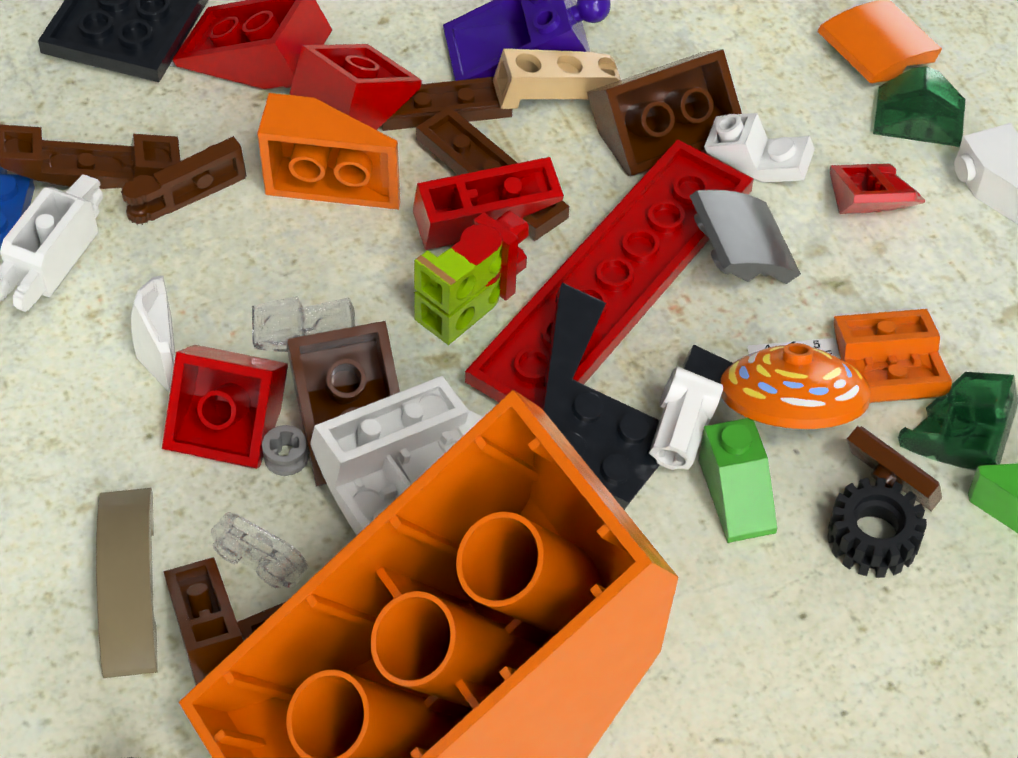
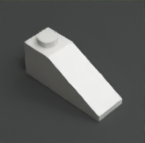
(990, 168)

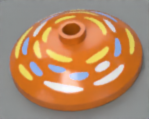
(795, 388)

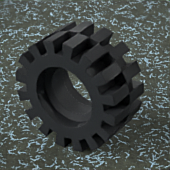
(884, 504)

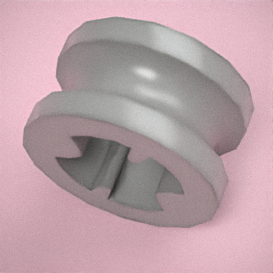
(272, 446)

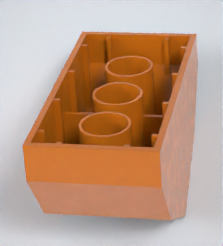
(467, 621)

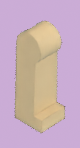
(550, 75)

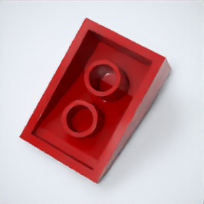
(253, 41)

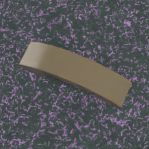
(125, 583)

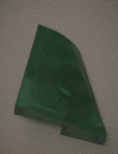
(967, 423)

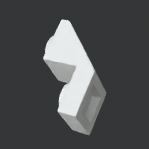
(745, 146)

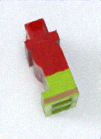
(469, 276)

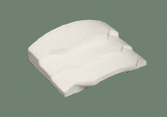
(387, 446)

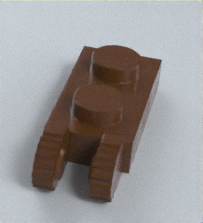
(184, 182)

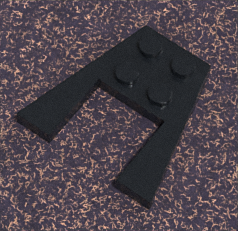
(602, 429)

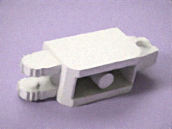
(48, 241)

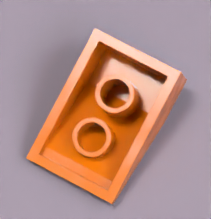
(325, 155)

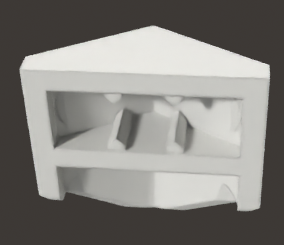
(154, 331)

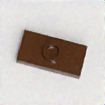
(894, 467)

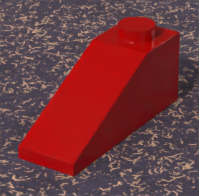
(452, 203)

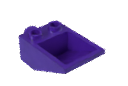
(482, 34)

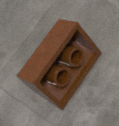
(668, 103)

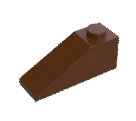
(203, 615)

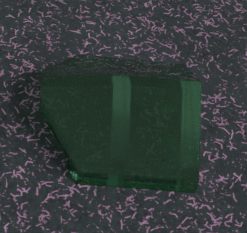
(920, 108)

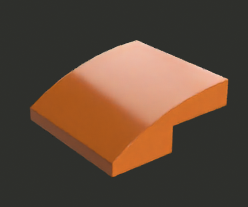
(879, 40)
(894, 353)

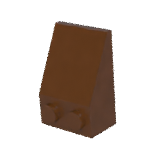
(340, 374)

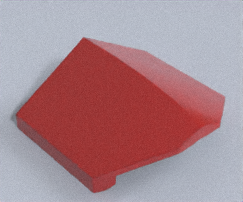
(871, 189)

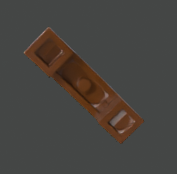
(65, 162)

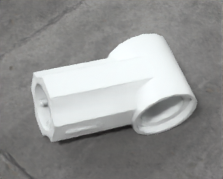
(688, 407)

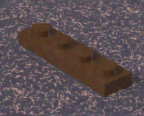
(469, 150)

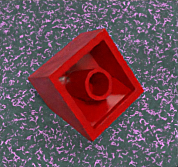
(354, 81)
(223, 404)

